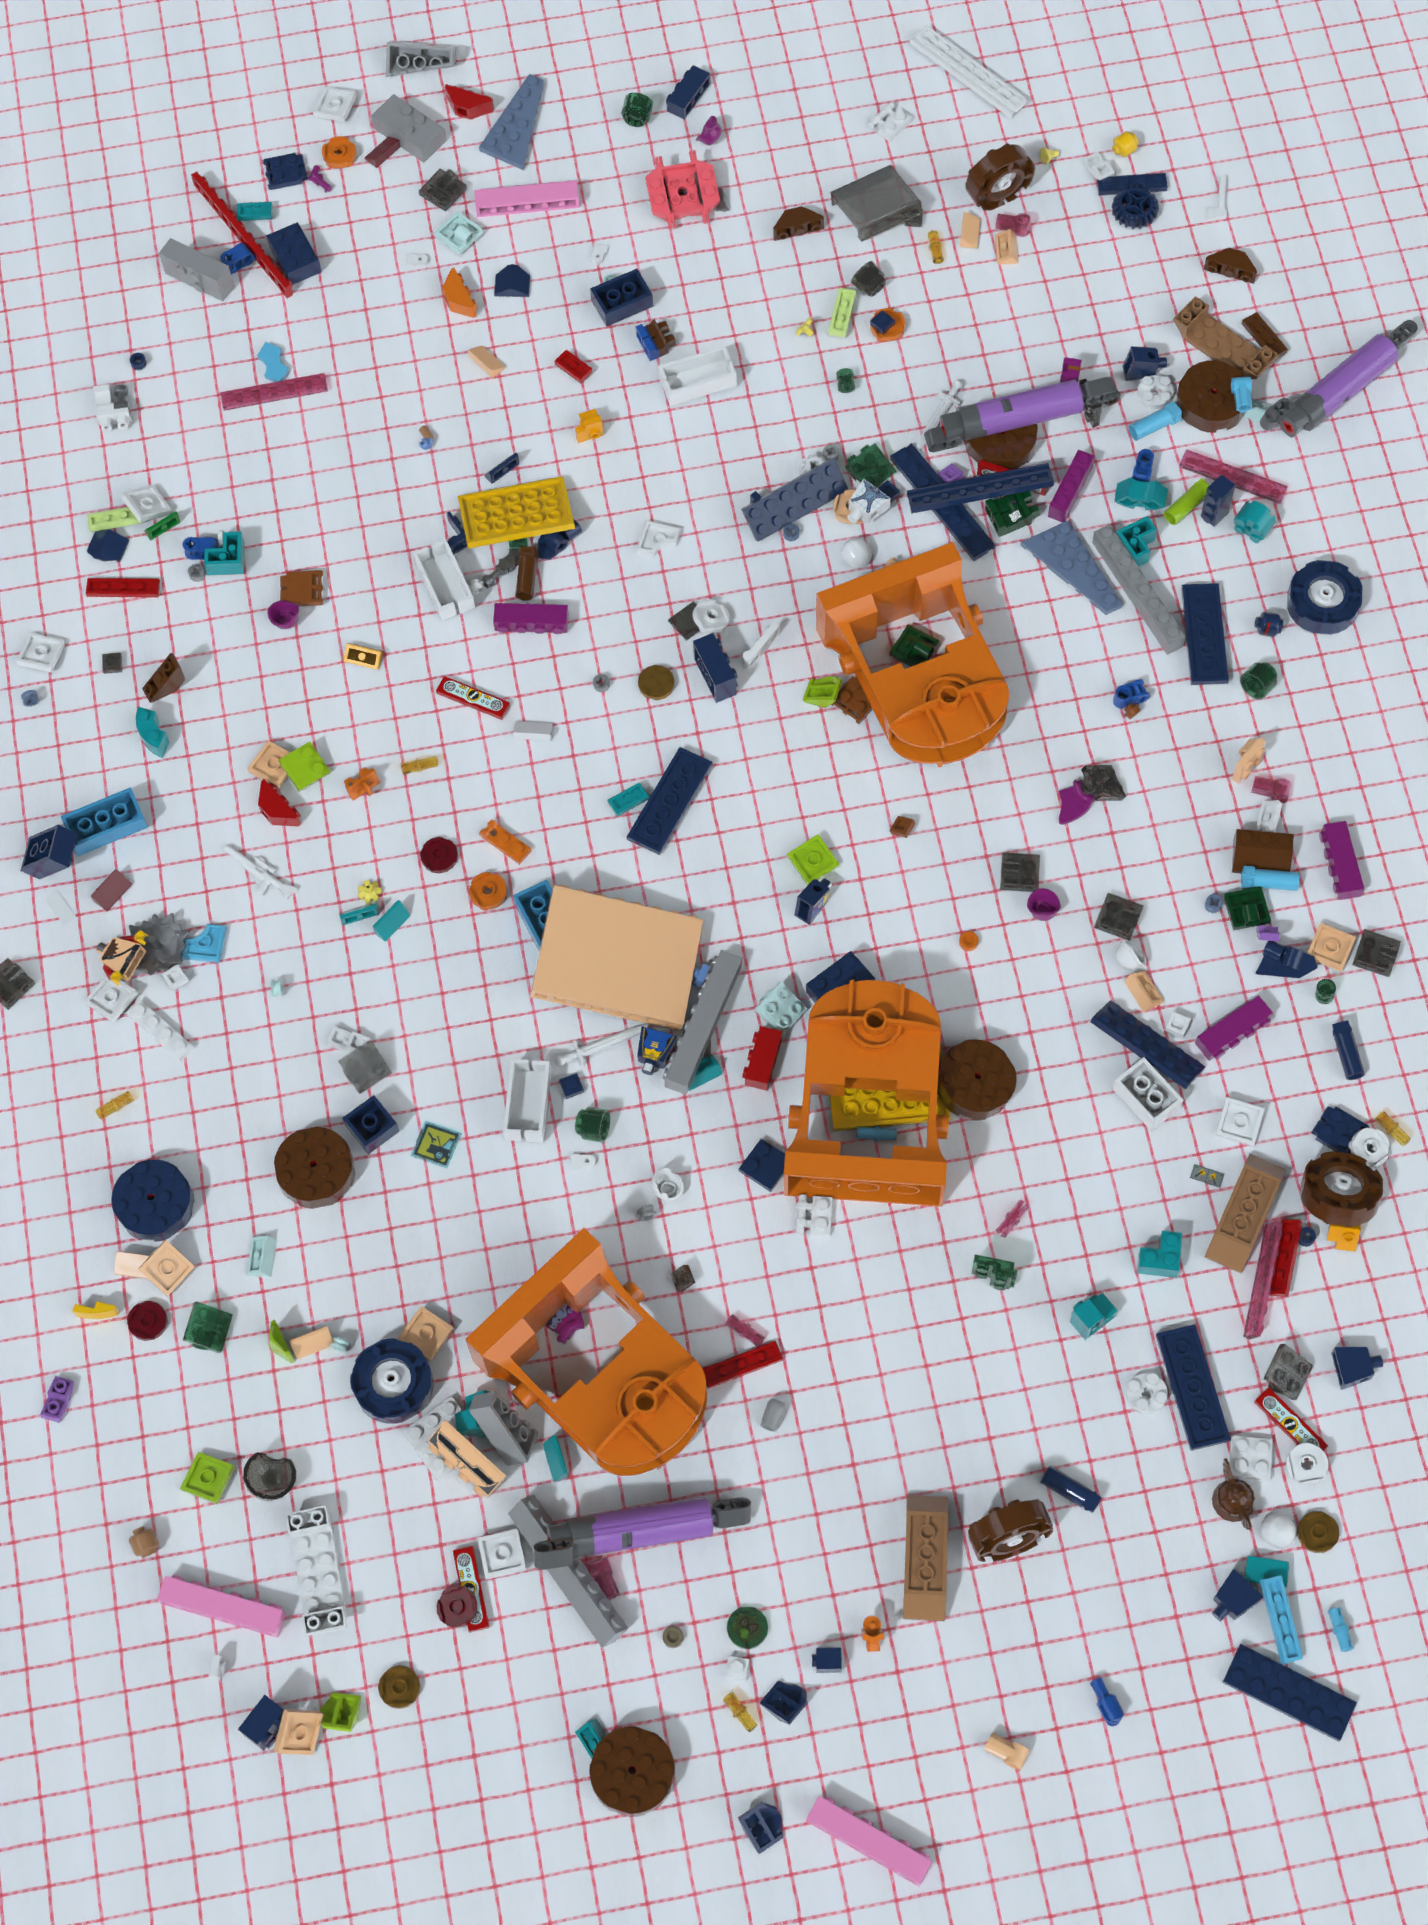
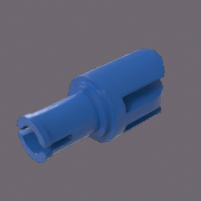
(1107, 1703)

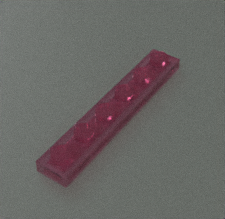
(274, 391)
(1242, 479)
(1262, 1281)

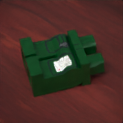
(1011, 512)

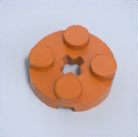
(341, 160)
(895, 331)
(488, 901)

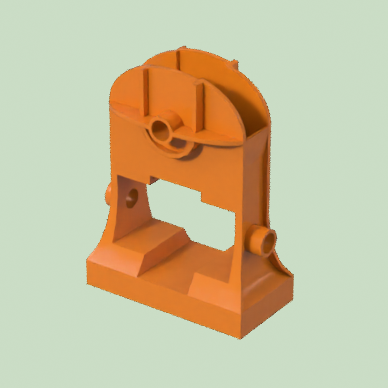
(935, 707)
(870, 1040)
(639, 1405)

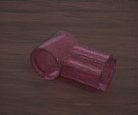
(1019, 224)
(1276, 789)
(602, 1574)

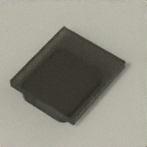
(684, 622)

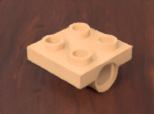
(1251, 756)

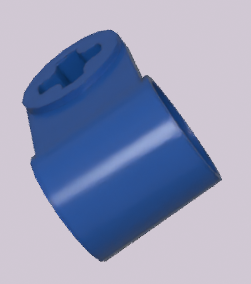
(238, 257)
(1143, 469)
(198, 547)
(1133, 693)

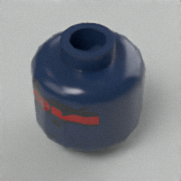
(1269, 624)

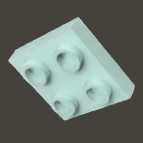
(458, 232)
(780, 1008)

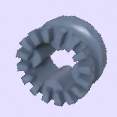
(790, 527)
(30, 698)
(1214, 897)

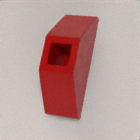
(467, 103)
(276, 807)

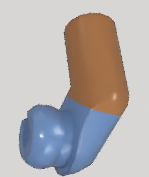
(428, 438)

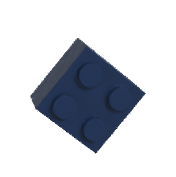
(370, 1124)
(263, 1723)

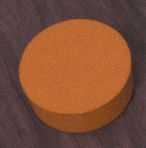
(968, 941)

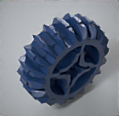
(1133, 212)

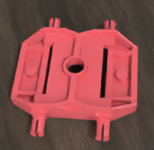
(682, 177)

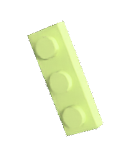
(842, 312)
(111, 519)

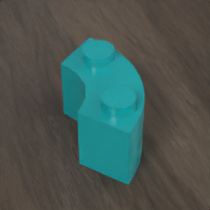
(1141, 494)
(153, 738)

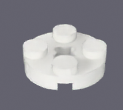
(1158, 383)
(708, 624)
(1380, 1147)
(1142, 1403)
(1297, 1457)

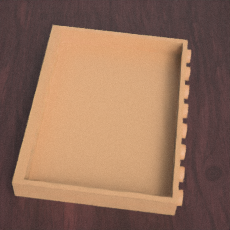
(617, 957)

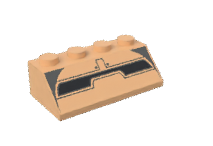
(465, 1459)

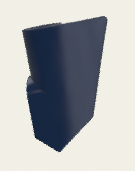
(552, 544)
(1285, 961)

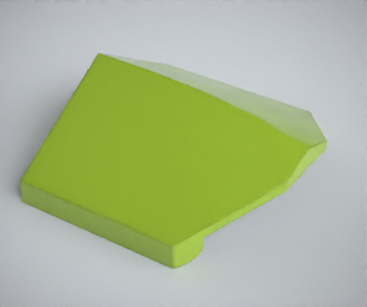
(822, 691)
(278, 1343)
(340, 1712)

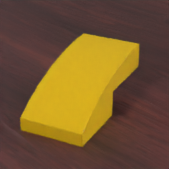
(100, 1311)

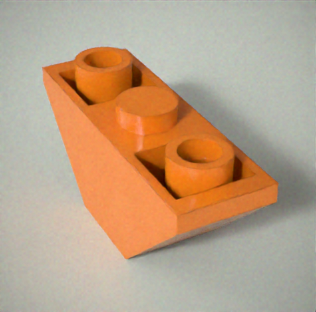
(458, 296)

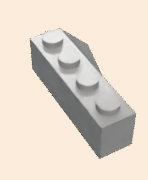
(415, 57)
(503, 1428)

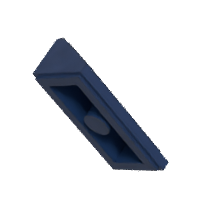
(502, 468)

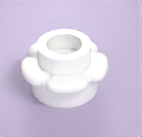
(476, 586)

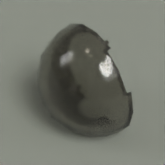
(268, 1477)

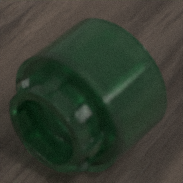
(636, 109)
(1259, 680)
(593, 1124)

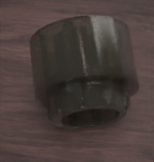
(869, 279)

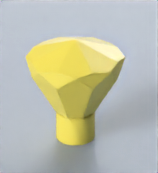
(1046, 155)

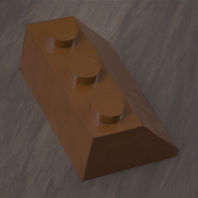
(1262, 850)

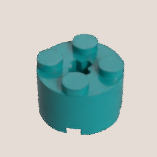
(1254, 521)

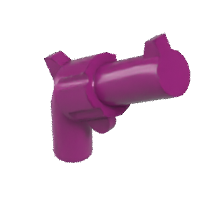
(318, 179)

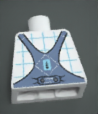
(867, 503)

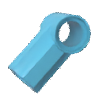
(1241, 389)

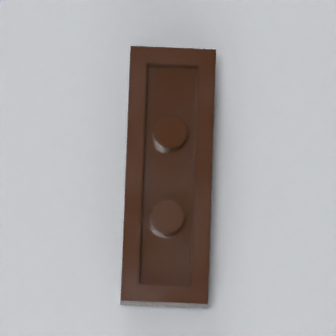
(1263, 334)

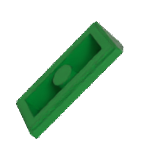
(162, 526)

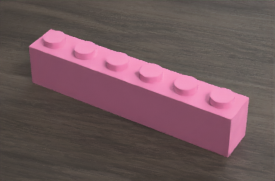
(526, 198)
(221, 1606)
(868, 1840)

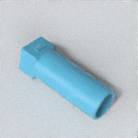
(1168, 415)
(1269, 879)

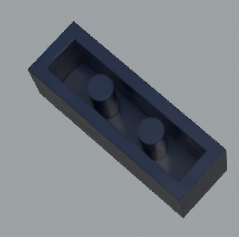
(688, 92)
(1217, 500)

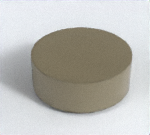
(673, 1637)

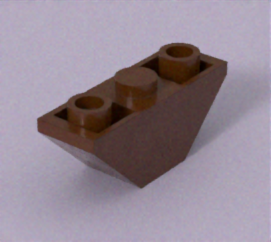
(797, 222)
(1231, 264)
(164, 680)

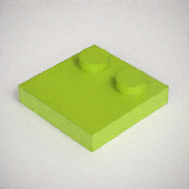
(304, 766)
(812, 859)
(207, 1477)

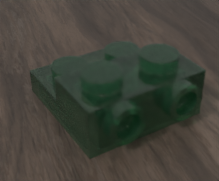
(870, 465)
(1000, 1271)

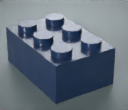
(294, 253)
(621, 297)
(715, 667)
(49, 852)
(837, 975)

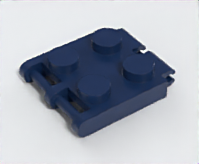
(286, 171)
(1337, 1129)

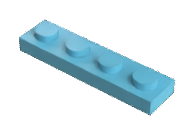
(1281, 1619)

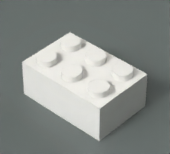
(1147, 1094)

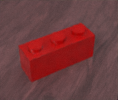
(762, 1058)

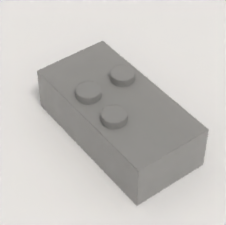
(412, 128)
(196, 269)

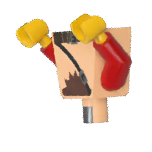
(122, 956)

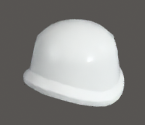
(1130, 956)

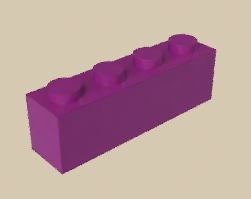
(1071, 486)
(530, 618)
(1342, 860)
(1234, 1028)

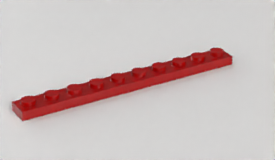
(243, 236)

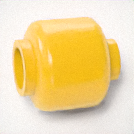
(1125, 144)

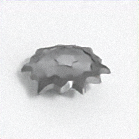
(162, 945)

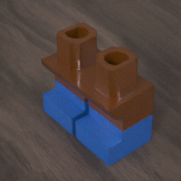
(653, 340)

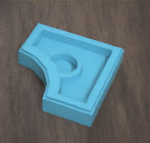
(207, 945)

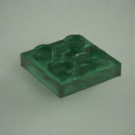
(207, 1327)

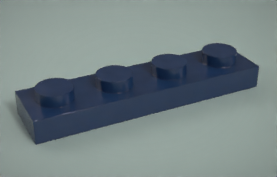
(1113, 184)

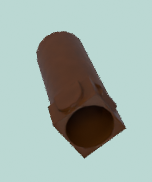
(526, 573)

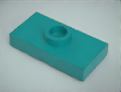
(254, 211)
(628, 799)

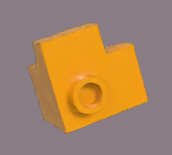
(589, 427)
(1344, 1237)

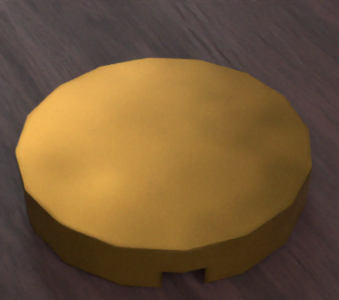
(656, 682)
(1318, 1532)
(399, 1687)

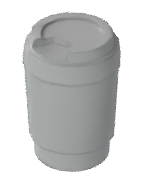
(773, 1414)

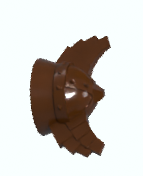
(1233, 1498)

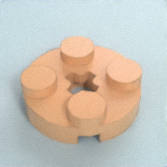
(840, 509)

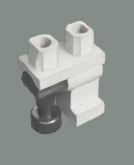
(109, 411)

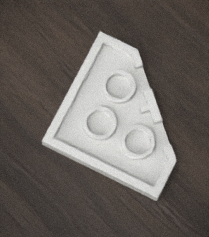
(424, 1428)

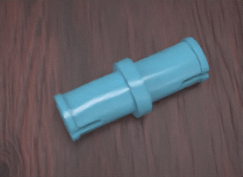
(877, 1133)
(1340, 1629)

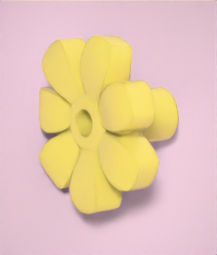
(805, 328)
(369, 891)

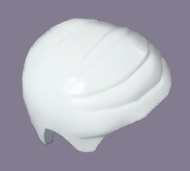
(856, 552)
(667, 1184)
(1278, 1530)

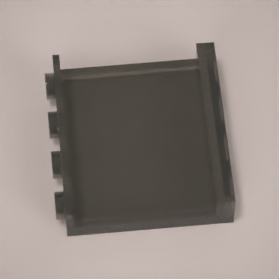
(877, 202)

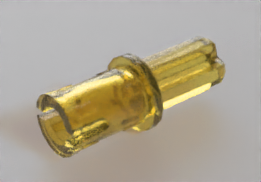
(935, 247)
(418, 765)
(114, 1105)
(1393, 1128)
(740, 1711)

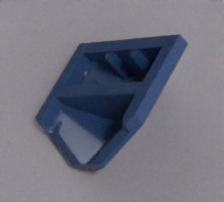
(512, 282)
(107, 545)
(785, 1701)
(762, 1826)

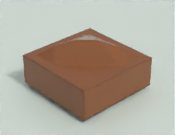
(902, 826)

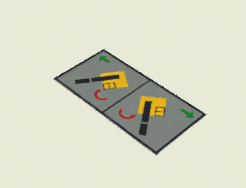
(1207, 1175)

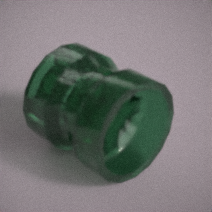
(846, 383)
(1328, 987)

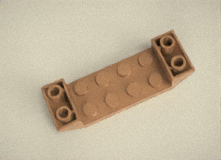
(1220, 342)
(1245, 1213)
(925, 1558)

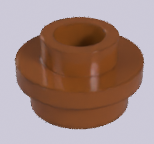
(1131, 710)

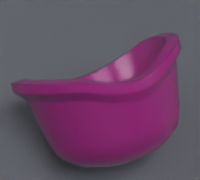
(710, 132)
(283, 614)
(1043, 904)

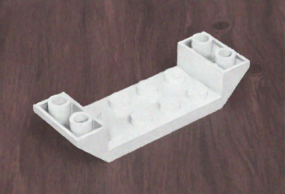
(317, 1570)

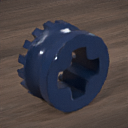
(138, 356)
(1307, 1242)

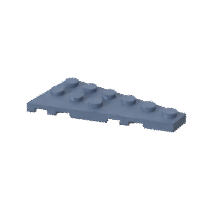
(514, 128)
(1071, 561)

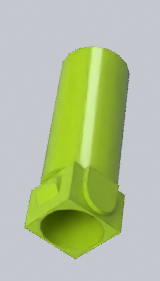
(1186, 502)

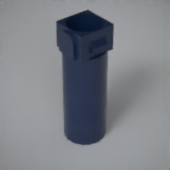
(1348, 1050)
(1070, 1489)

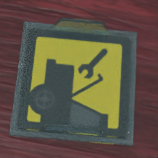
(436, 1144)

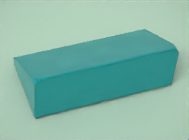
(359, 913)
(391, 921)
(707, 1071)
(555, 1459)
(1263, 1568)
(593, 1733)

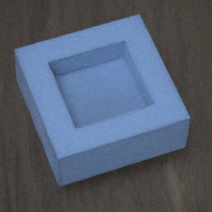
(699, 975)

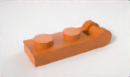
(505, 842)

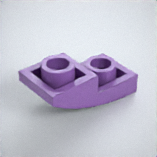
(58, 1399)

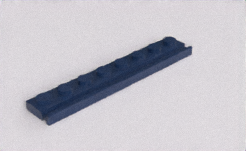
(980, 488)
(954, 518)

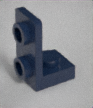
(457, 542)

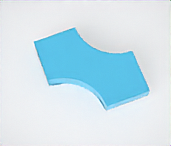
(270, 357)

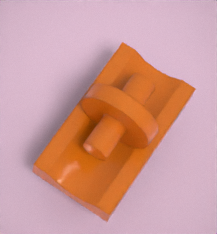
(362, 784)
(872, 1633)

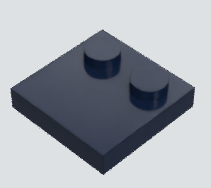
(764, 1165)

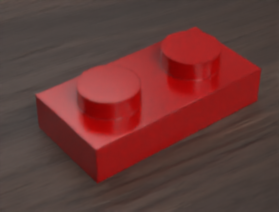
(573, 366)

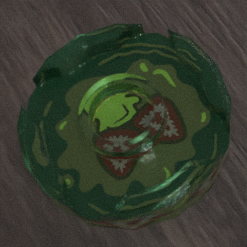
(747, 1627)

